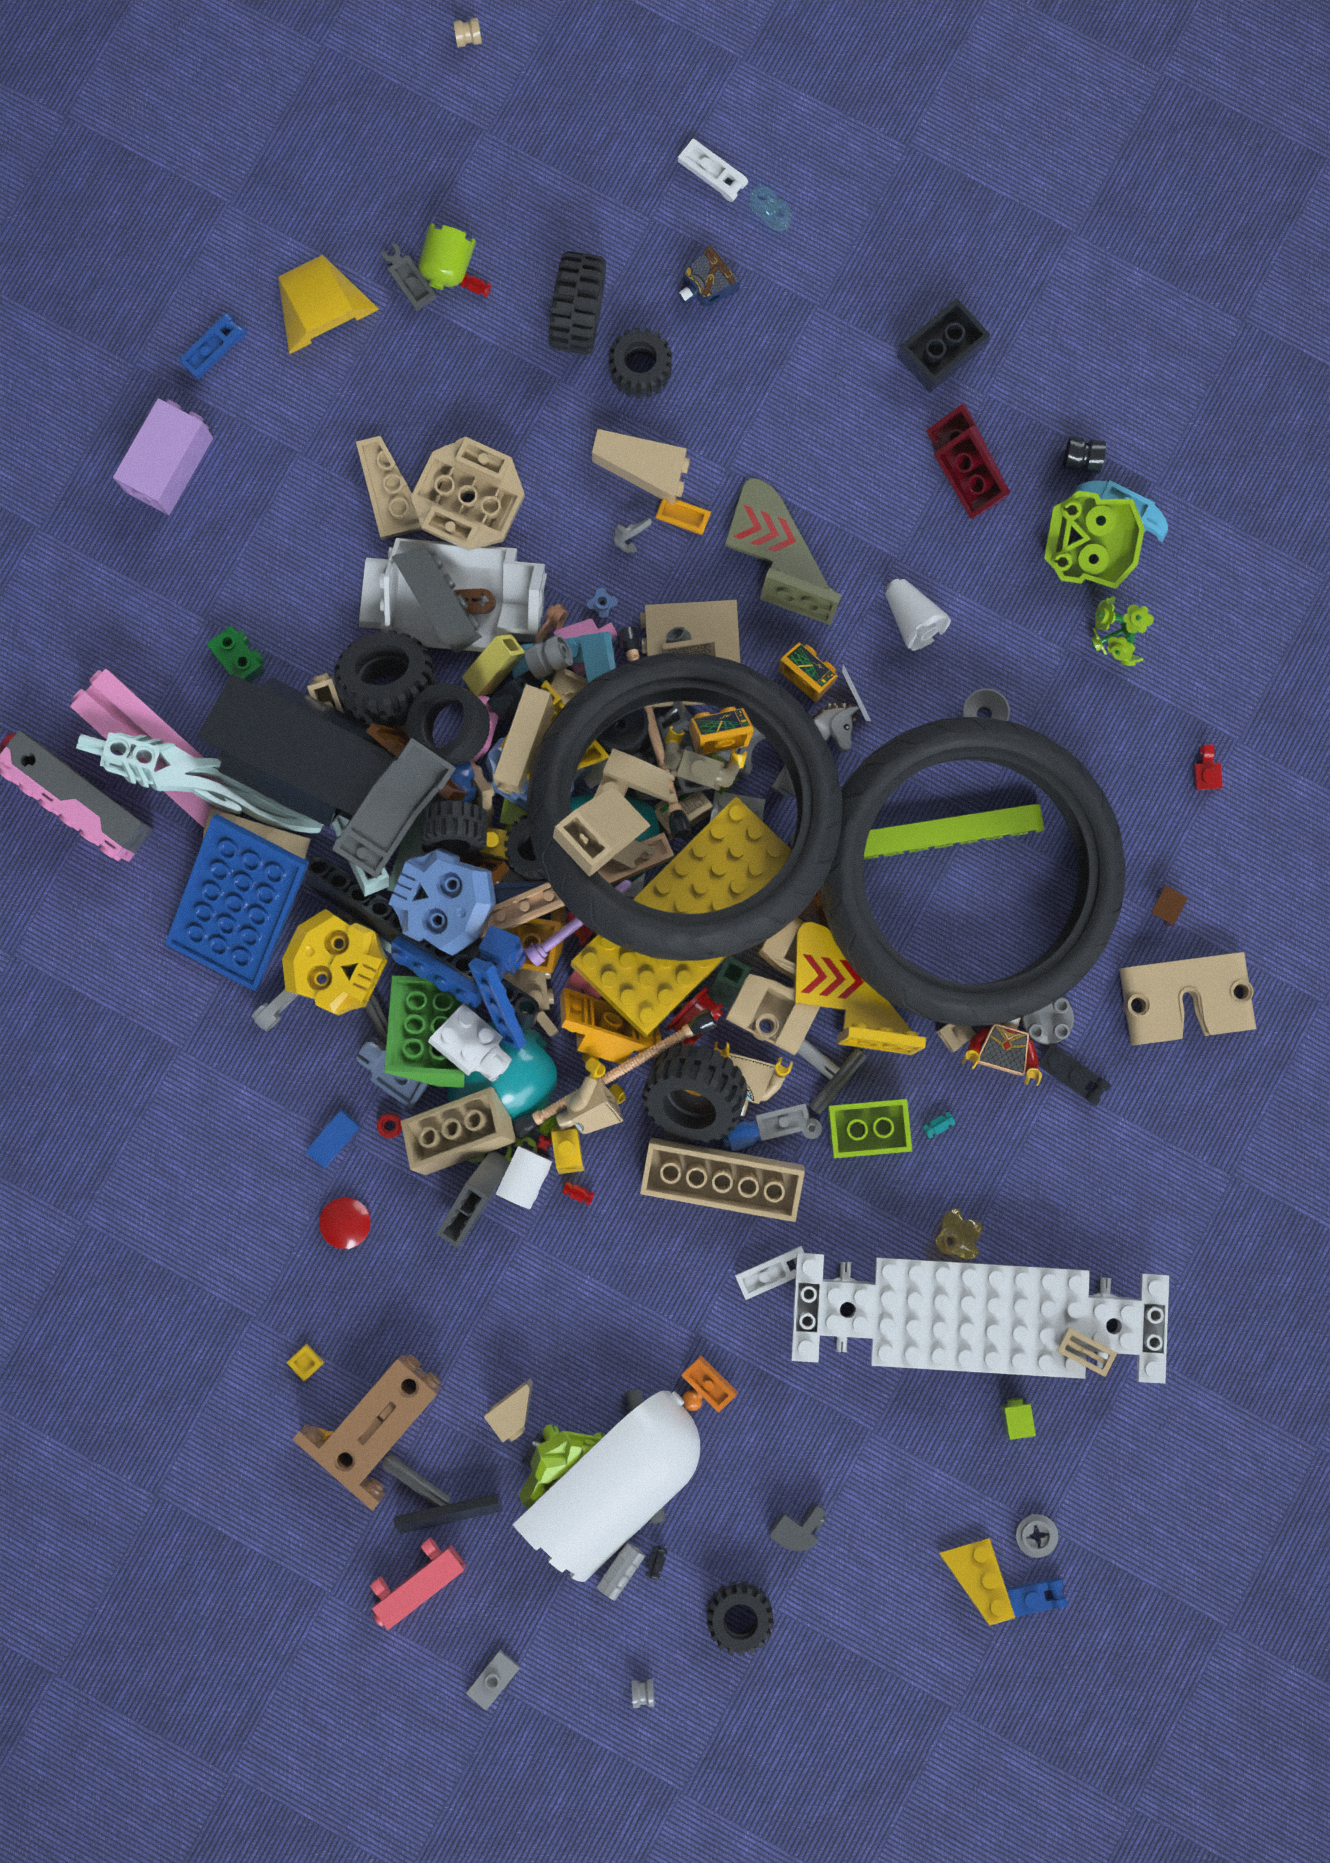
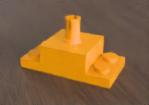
(601, 1029)

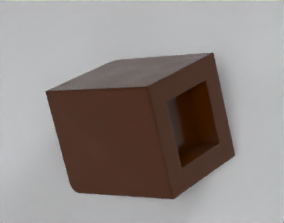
(1168, 905)

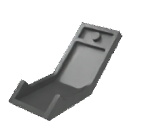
(392, 807)

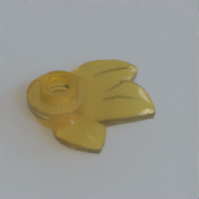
(962, 1233)

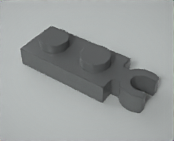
(409, 279)

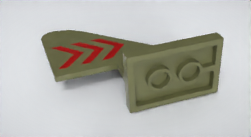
(769, 533)

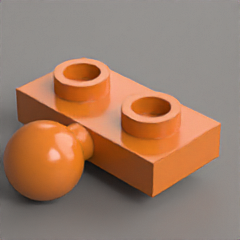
(707, 1385)

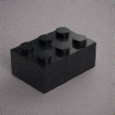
(943, 345)

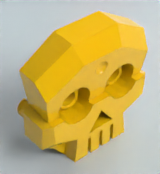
(314, 954)

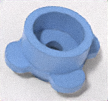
(602, 610)

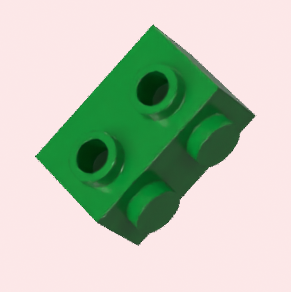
(235, 655)

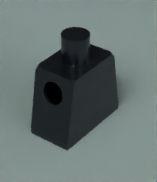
(506, 700)

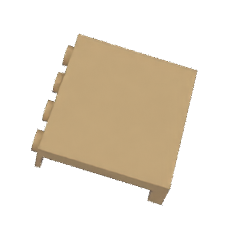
(698, 618)

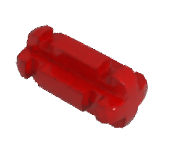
(476, 285)
(544, 1142)
(578, 1193)

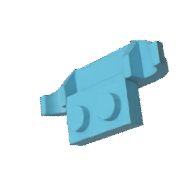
(1150, 515)

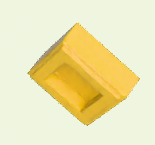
(305, 1362)

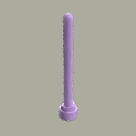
(539, 951)

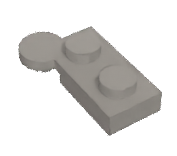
(787, 1122)

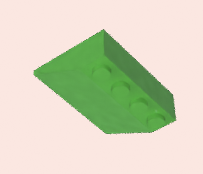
(414, 1016)

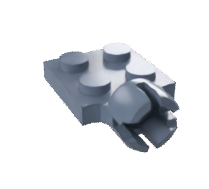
(403, 1089)

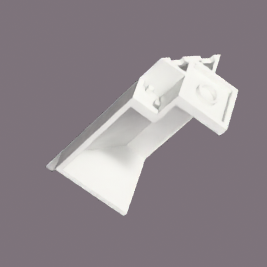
(517, 586)

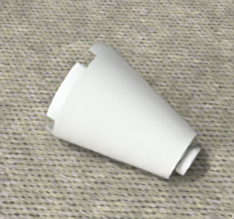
(915, 614)

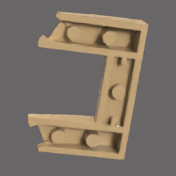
(628, 771)

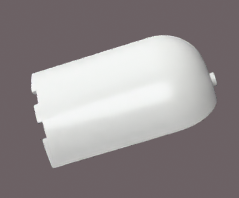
(615, 1487)

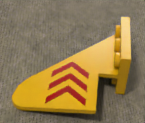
(829, 981)

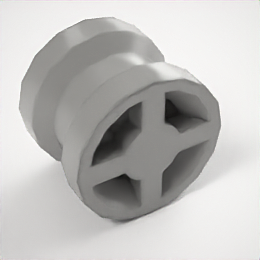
(643, 1693)

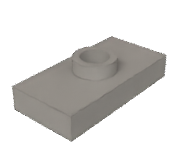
(493, 1679)

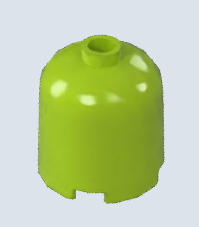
(445, 256)

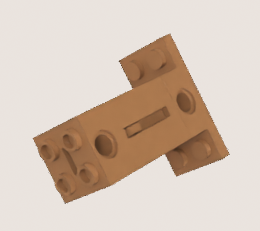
(372, 1428)

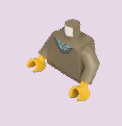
(699, 767)

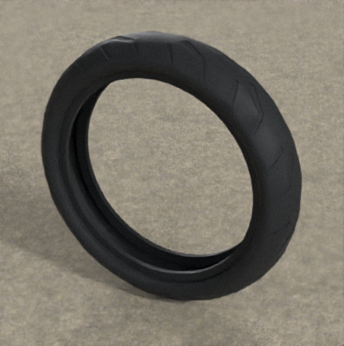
(718, 684)
(1098, 859)

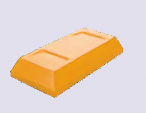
(683, 515)

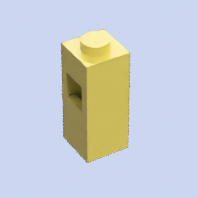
(493, 665)

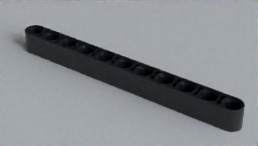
(388, 924)

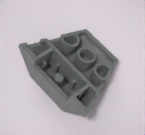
(679, 719)

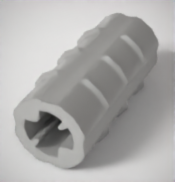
(621, 1571)

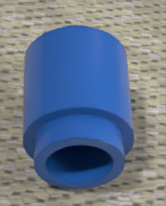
(743, 1136)

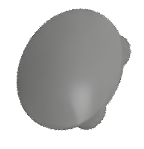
(1050, 1023)

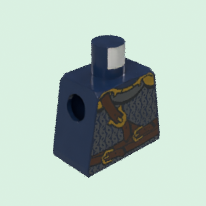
(708, 279)

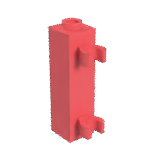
(418, 1587)

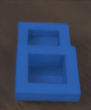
(333, 1139)

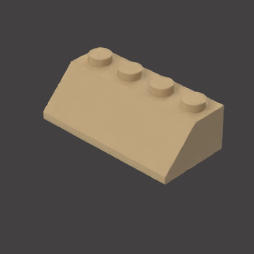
(457, 1132)

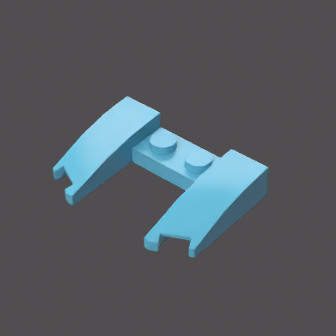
(591, 649)

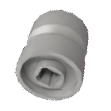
(545, 658)

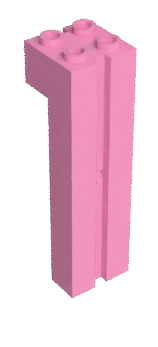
(114, 708)

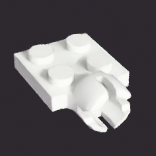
(471, 1044)

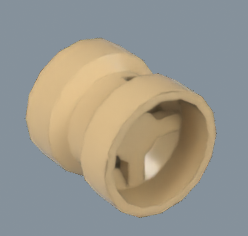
(467, 32)

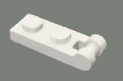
(712, 169)
(767, 1274)

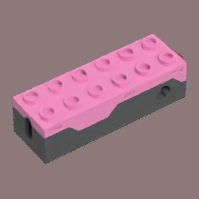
(72, 796)

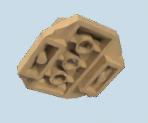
(463, 470)

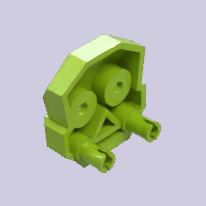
(1115, 542)
(554, 1460)

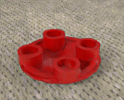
(345, 1223)

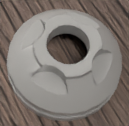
(987, 699)

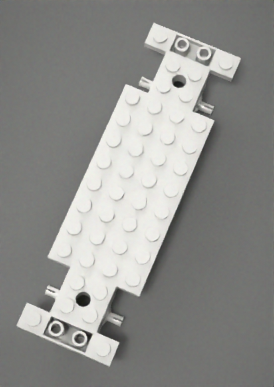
(978, 1317)

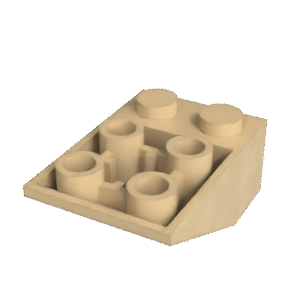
(599, 830)

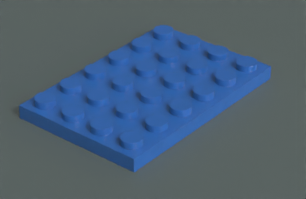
(236, 902)

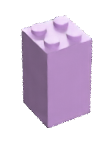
(163, 456)

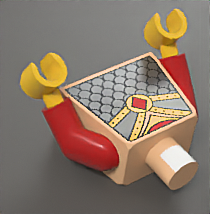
(1005, 1050)

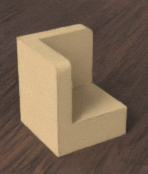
(955, 1035)

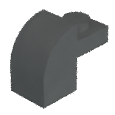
(797, 1535)

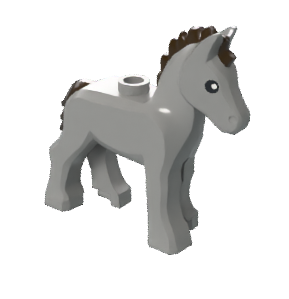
(832, 722)

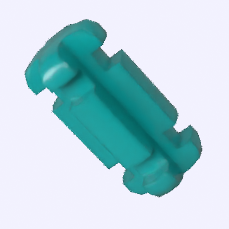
(939, 1124)

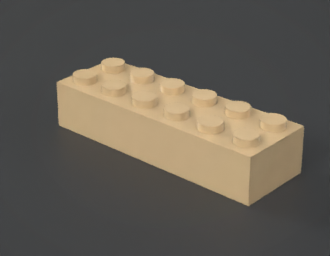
(722, 1179)

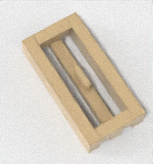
(1066, 1341)

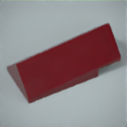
(967, 462)

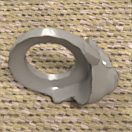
(623, 534)

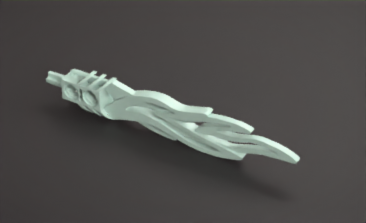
(180, 777)

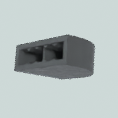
(474, 1199)

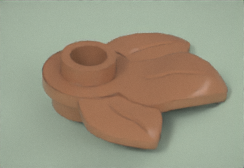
(555, 619)

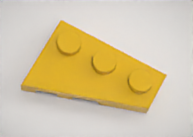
(981, 1578)

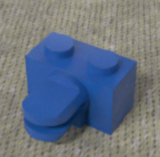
(502, 950)

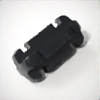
(656, 1562)

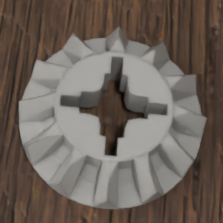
(1046, 1542)

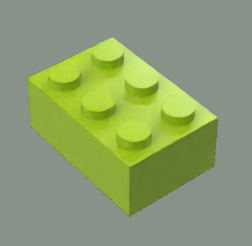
(869, 1128)

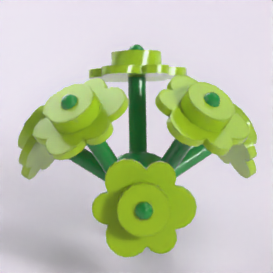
(1131, 623)

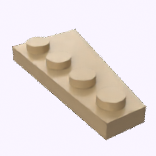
(387, 490)

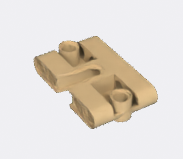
(1207, 980)
(770, 1001)

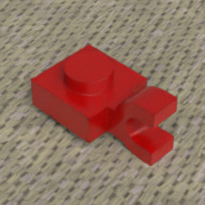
(1207, 774)

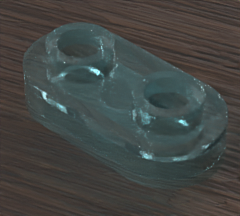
(770, 207)

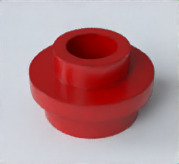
(381, 1125)

